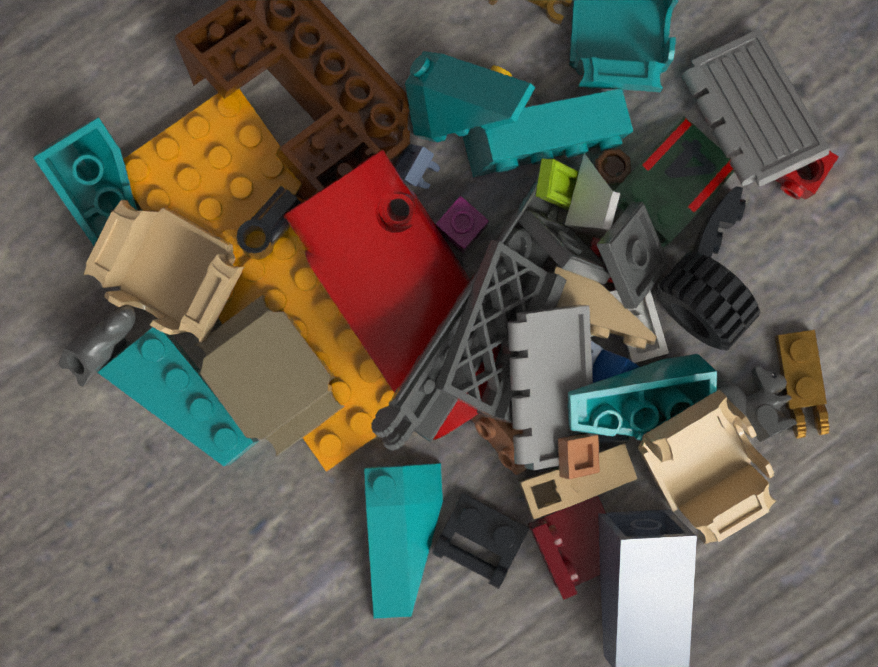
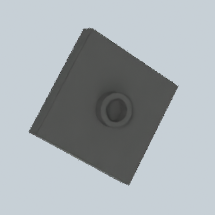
(565, 247)
(633, 255)

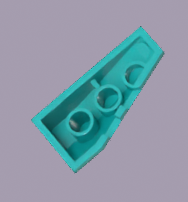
(401, 523)

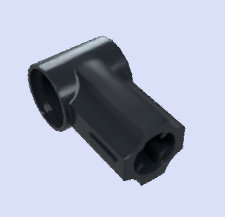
(269, 221)

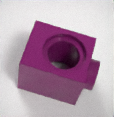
(462, 224)

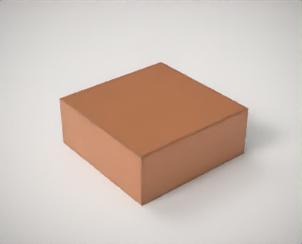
(578, 455)

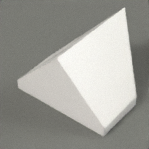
(592, 202)

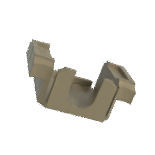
(268, 376)

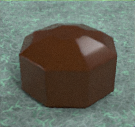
(613, 166)

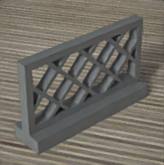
(539, 292)

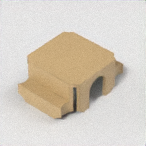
(164, 268)
(706, 467)

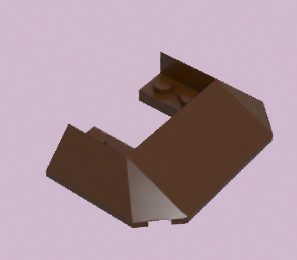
(320, 65)

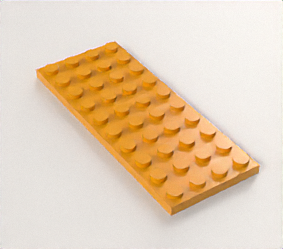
(218, 174)

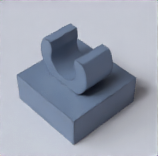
(413, 164)

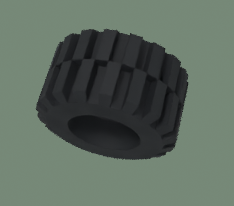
(708, 300)

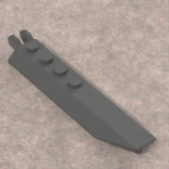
(416, 401)

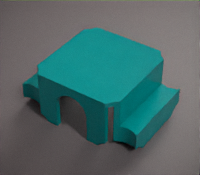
(622, 43)

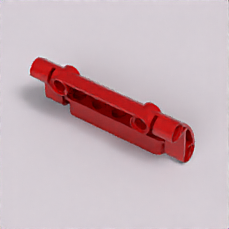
(384, 278)

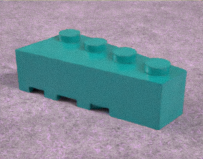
(550, 131)
(170, 386)

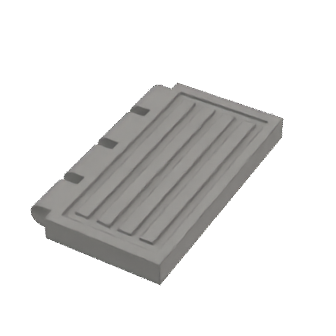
(756, 108)
(550, 363)

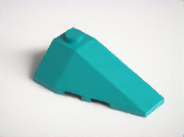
(458, 95)
(87, 175)
(641, 397)

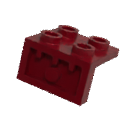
(570, 544)

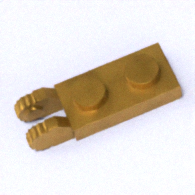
(802, 370)

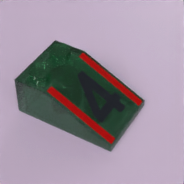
(676, 179)

